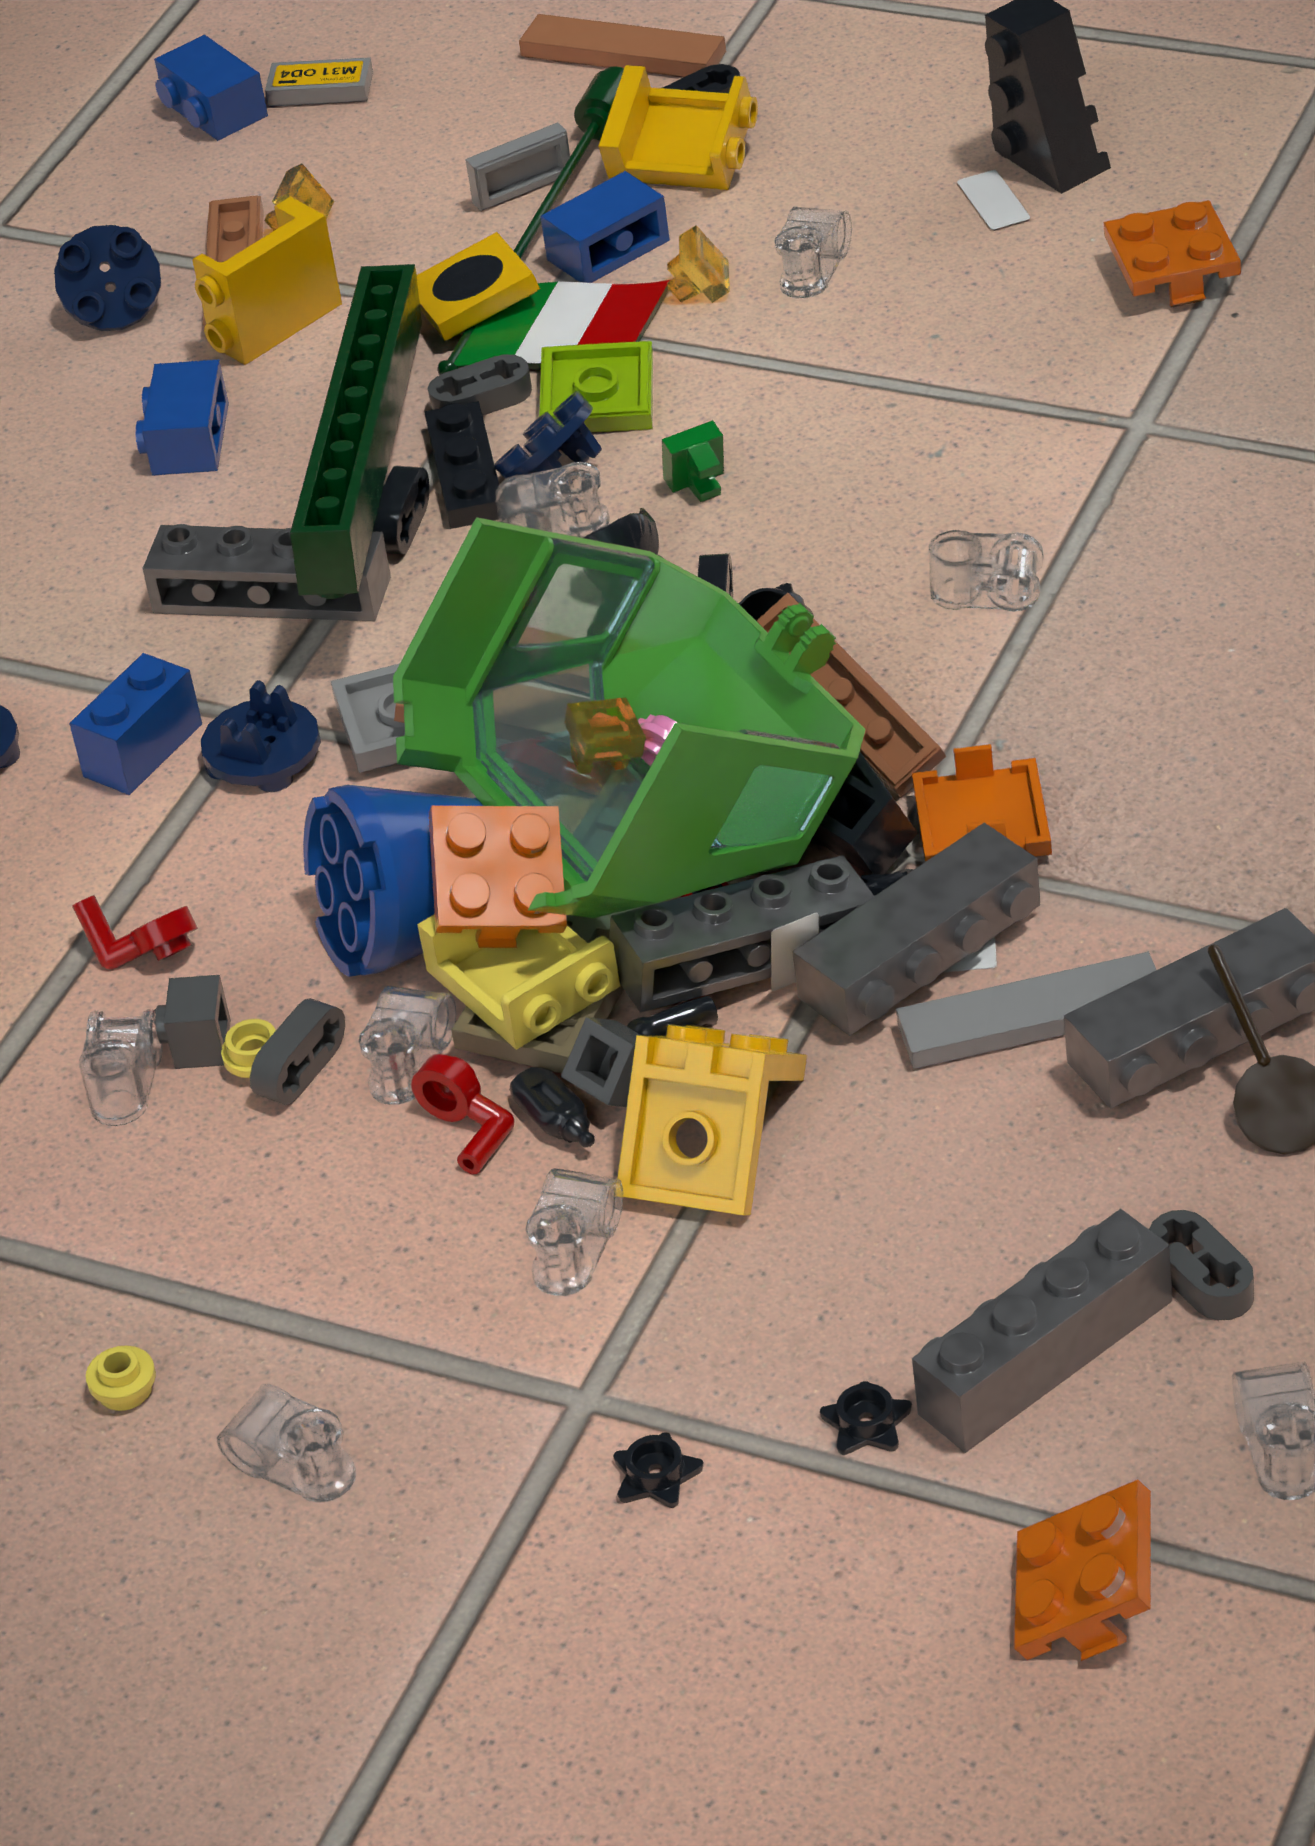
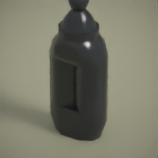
(697, 1012)
(552, 1105)

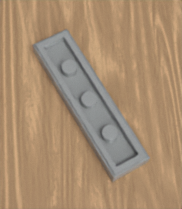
(1009, 1012)

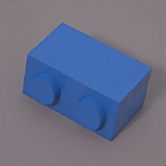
(210, 87)
(605, 228)
(183, 417)
(136, 723)

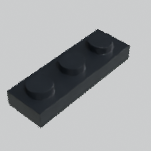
(463, 462)

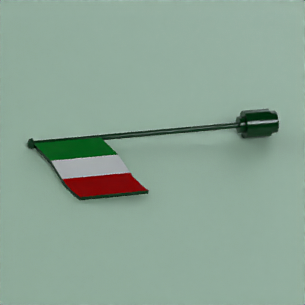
(565, 310)

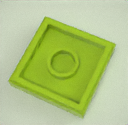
(608, 375)

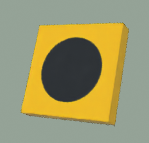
(473, 286)

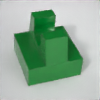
(694, 460)

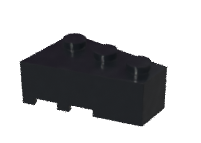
(1038, 95)
(865, 822)

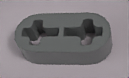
(492, 382)
(297, 1051)
(1211, 1257)

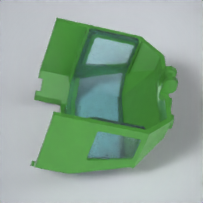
(576, 619)

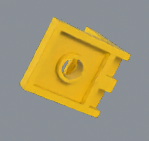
(721, 1087)

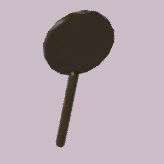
(1275, 1094)

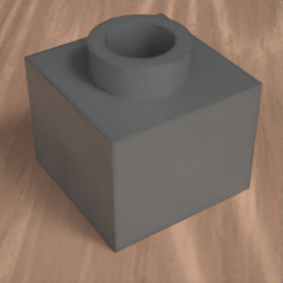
(194, 1021)
(602, 1060)

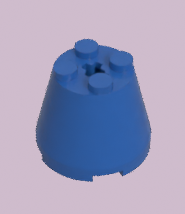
(372, 873)

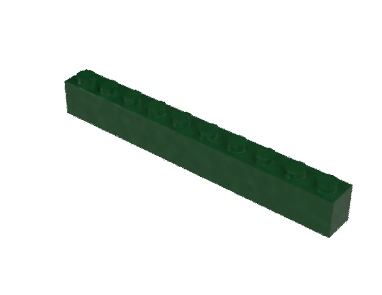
(356, 433)

